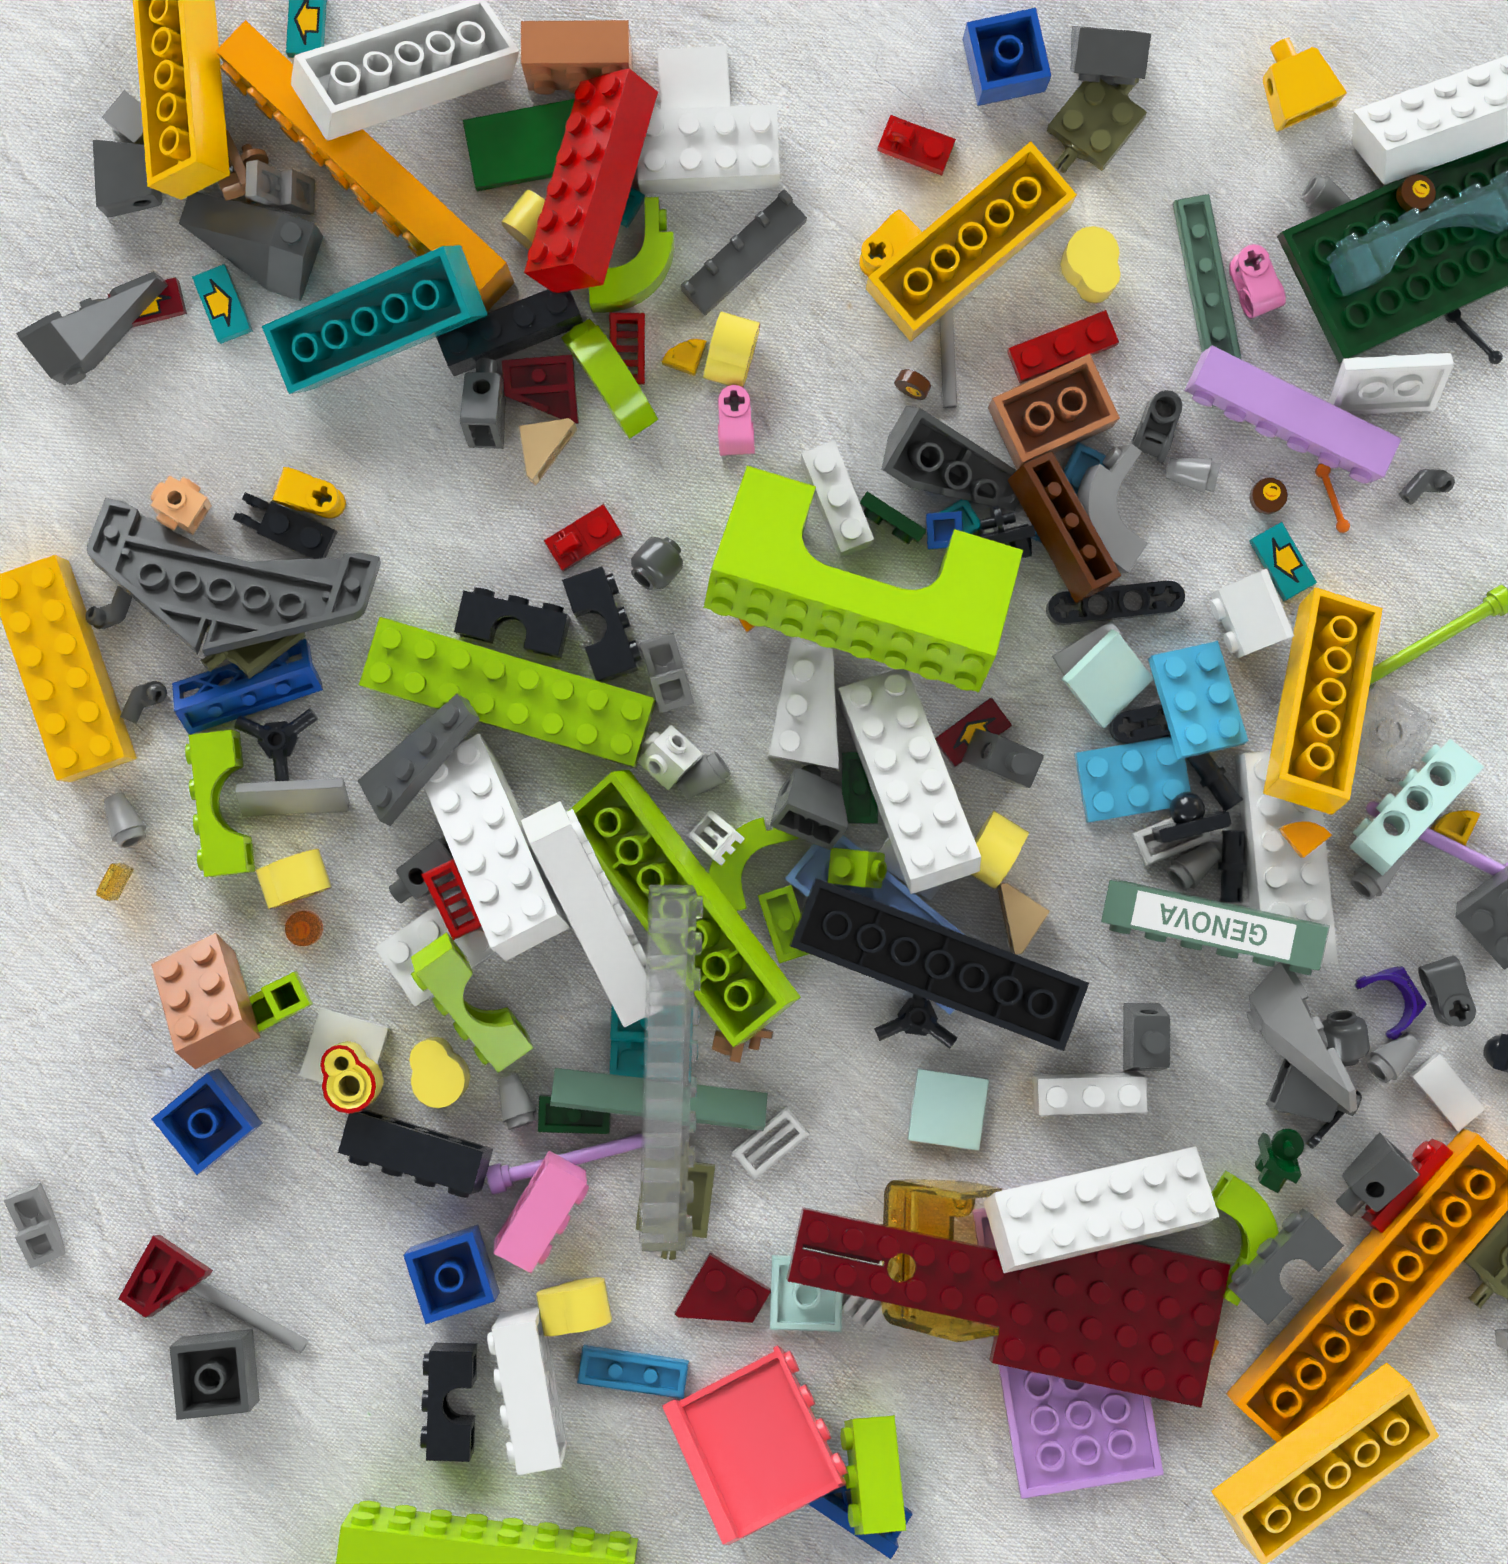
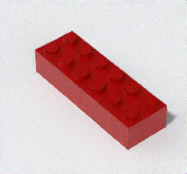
(591, 182)

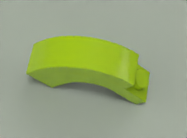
(643, 275)
(610, 377)
(729, 875)
(279, 1001)
(1251, 1216)

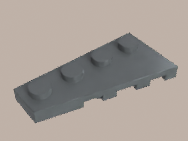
(415, 760)

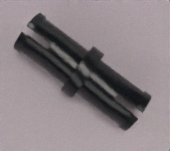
(1215, 780)
(1232, 866)

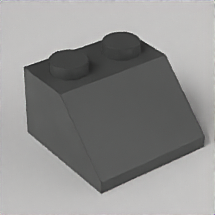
(1109, 54)

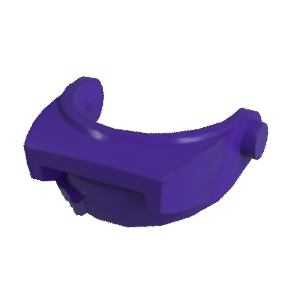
(1412, 998)

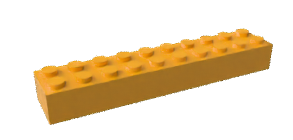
(359, 163)
(1376, 1291)

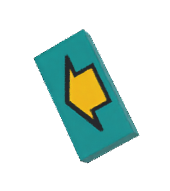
(305, 26)
(222, 304)
(1283, 561)

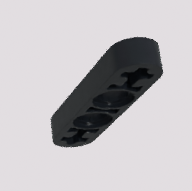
(1115, 606)

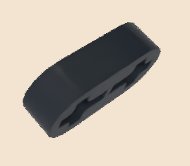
(1145, 732)

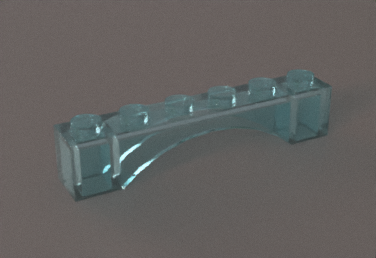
(1368, 259)

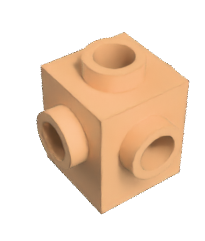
(179, 504)

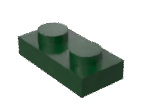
(879, 511)
(856, 791)
(569, 1120)

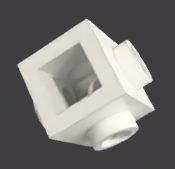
(668, 756)

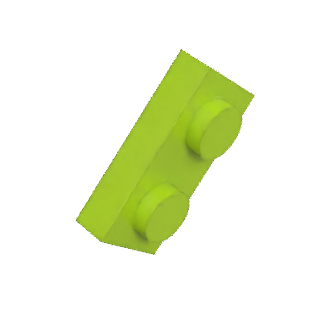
(781, 917)

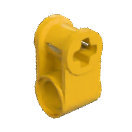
(887, 241)
(305, 492)

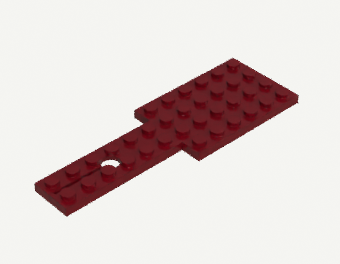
(1104, 1318)

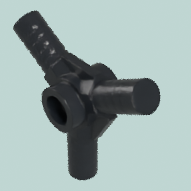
(277, 738)
(916, 1018)

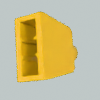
(1299, 85)

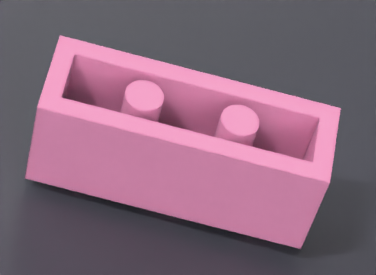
(541, 1212)

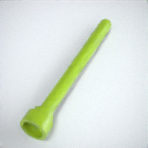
(1494, 604)

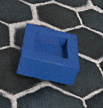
(940, 528)

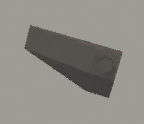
(259, 241)
(80, 341)
(944, 462)

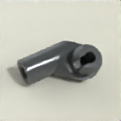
(1427, 481)
(112, 613)
(141, 697)

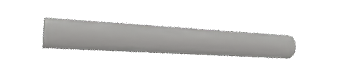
(948, 360)
(250, 1316)

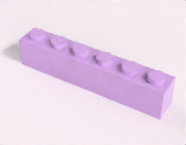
(1292, 415)

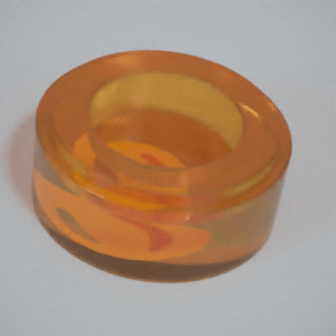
(303, 928)

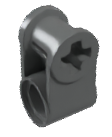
(1156, 432)
(1447, 986)

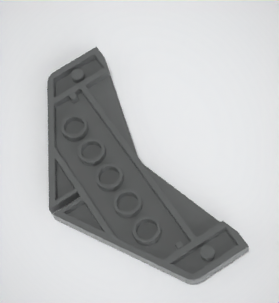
(238, 598)

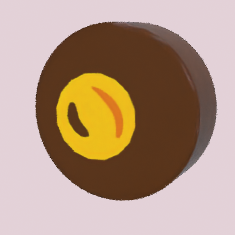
(1415, 192)
(912, 384)
(1268, 496)

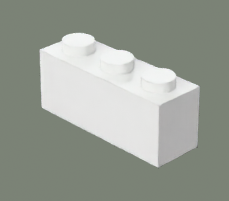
(837, 499)
(1089, 1093)

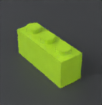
(873, 1475)

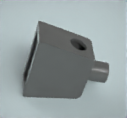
(122, 178)
(483, 406)
(1005, 759)
(811, 808)
(411, 881)
(1145, 1037)
(1302, 1097)
(1376, 1176)

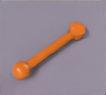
(1323, 472)

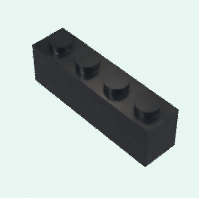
(509, 329)
(416, 1152)

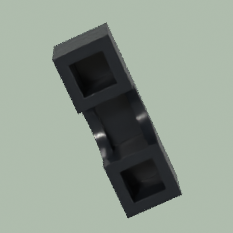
(594, 594)
(483, 613)
(447, 1432)

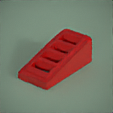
(630, 318)
(455, 930)

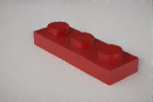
(1062, 346)
(1427, 1161)

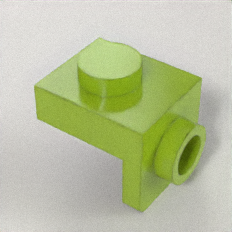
(856, 868)

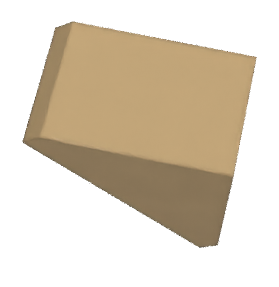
(543, 444)
(1021, 917)

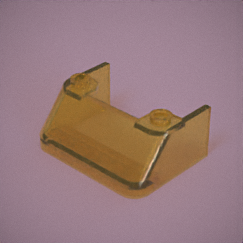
(930, 1209)

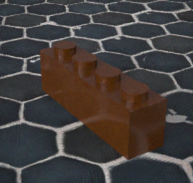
(1063, 527)

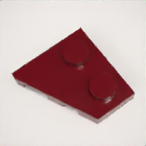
(543, 384)
(161, 1277)
(722, 1294)

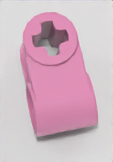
(1257, 286)
(735, 427)

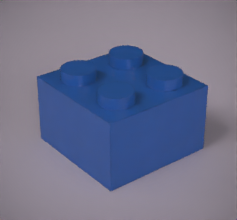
(1006, 56)
(207, 1121)
(451, 1274)

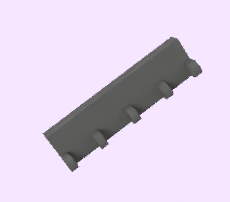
(744, 253)

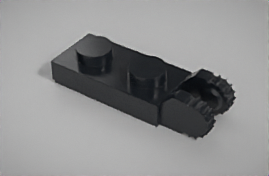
(289, 528)

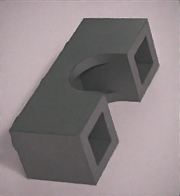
(1260, 1282)

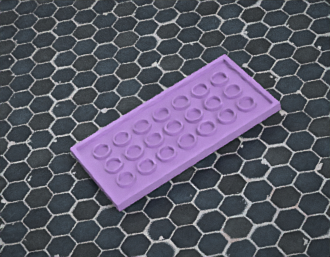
(1072, 1431)

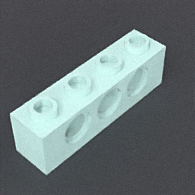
(1456, 771)

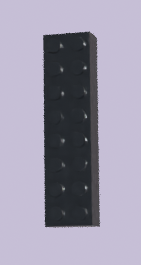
(939, 964)

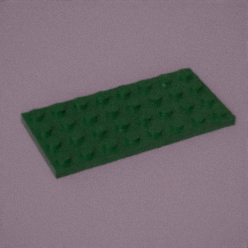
(1430, 275)

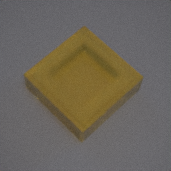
(114, 881)

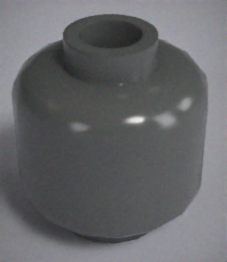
(656, 563)
(1347, 1035)

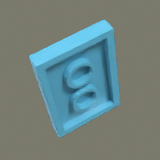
(1198, 700)
(1130, 778)

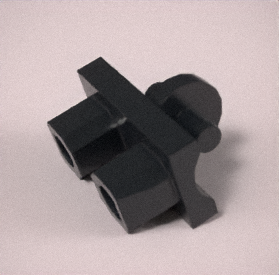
(1016, 536)

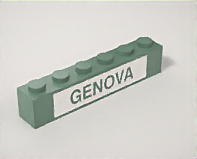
(1215, 924)

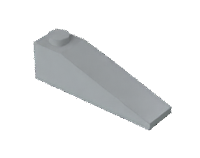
(1287, 1026)

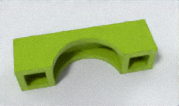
(213, 761)
(495, 1033)

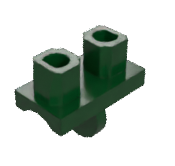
(1279, 1158)

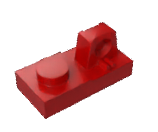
(916, 145)
(583, 537)

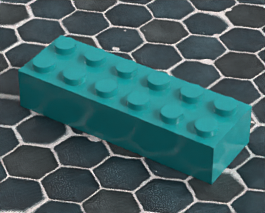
(375, 319)

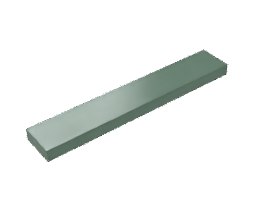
(1206, 274)
(625, 1096)

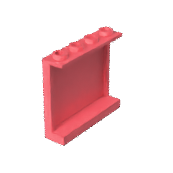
(755, 1446)

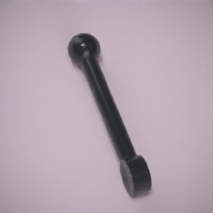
(1494, 357)
(1316, 1138)

